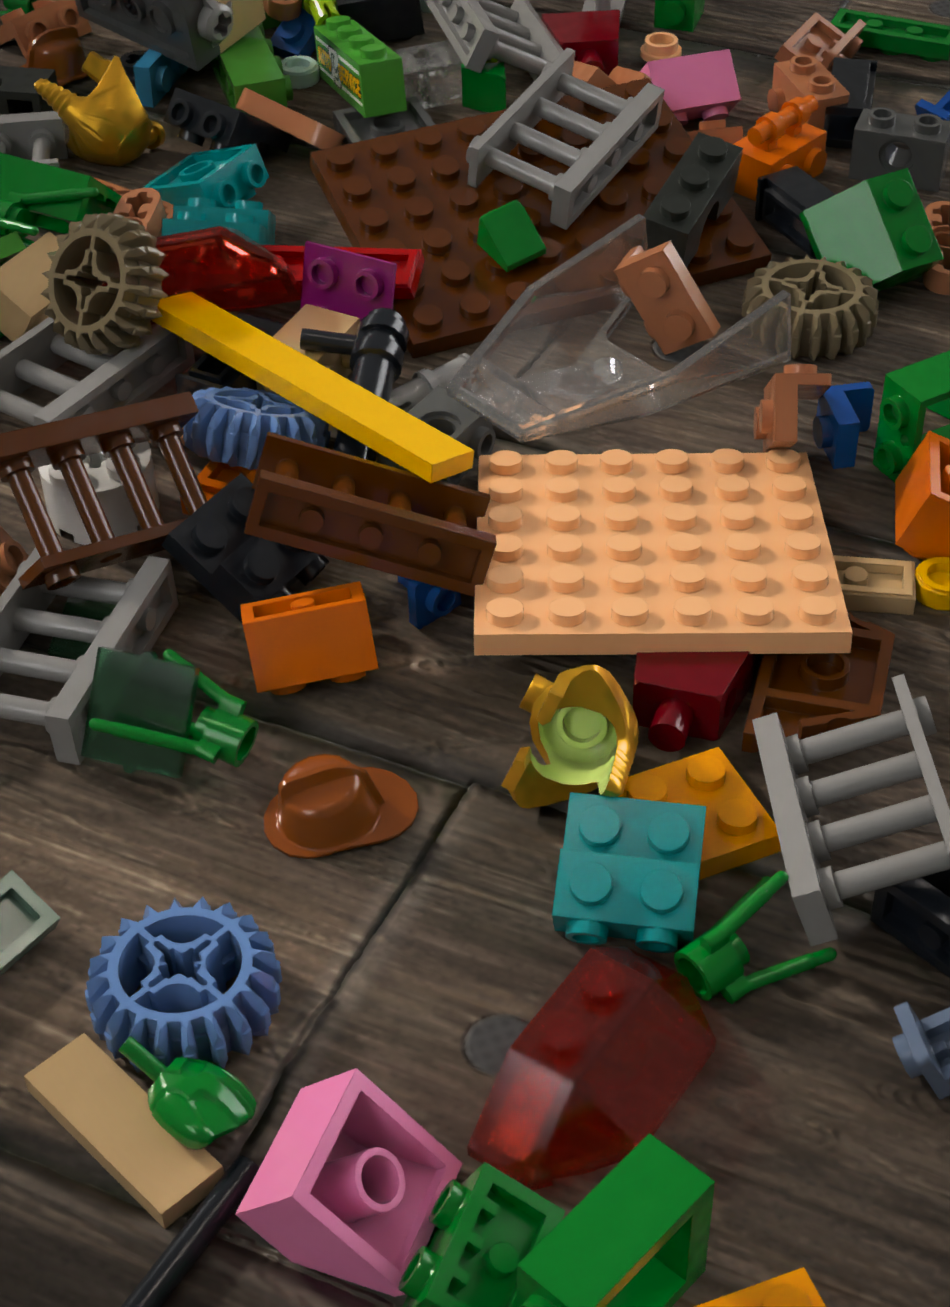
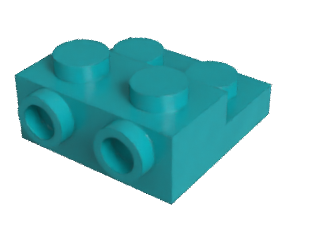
(213, 174)
(202, 214)
(629, 871)

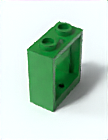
(32, 177)
(904, 409)
(628, 1240)

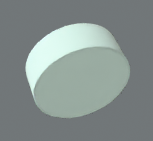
(302, 71)

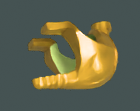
(109, 122)
(581, 732)

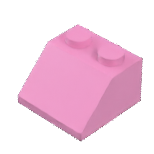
(697, 84)
(349, 1184)

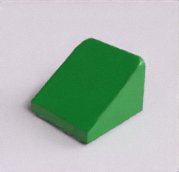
(486, 89)
(509, 236)

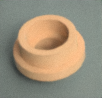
(660, 46)

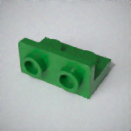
(478, 1242)

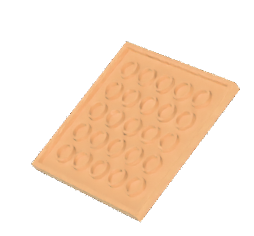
(656, 555)

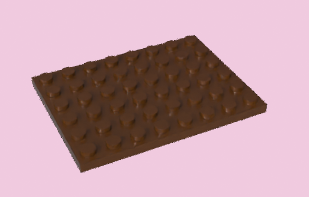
(416, 195)

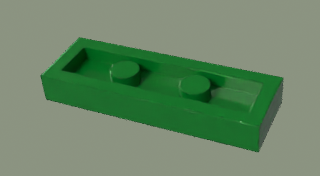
(898, 35)

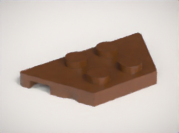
(823, 689)

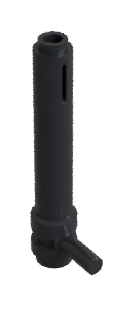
(374, 360)

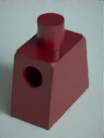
(589, 33)
(689, 694)

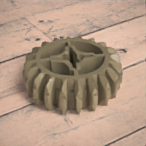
(99, 252)
(829, 304)

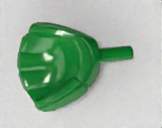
(192, 1096)

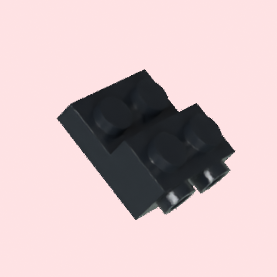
(221, 124)
(236, 564)

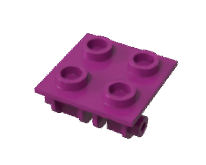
(346, 281)

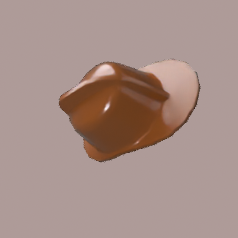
(60, 51)
(337, 807)

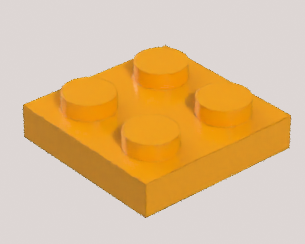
(735, 821)

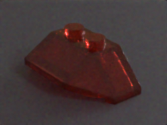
(225, 269)
(593, 1069)

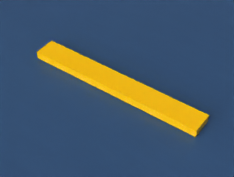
(315, 388)

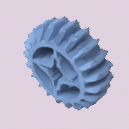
(236, 422)
(183, 970)

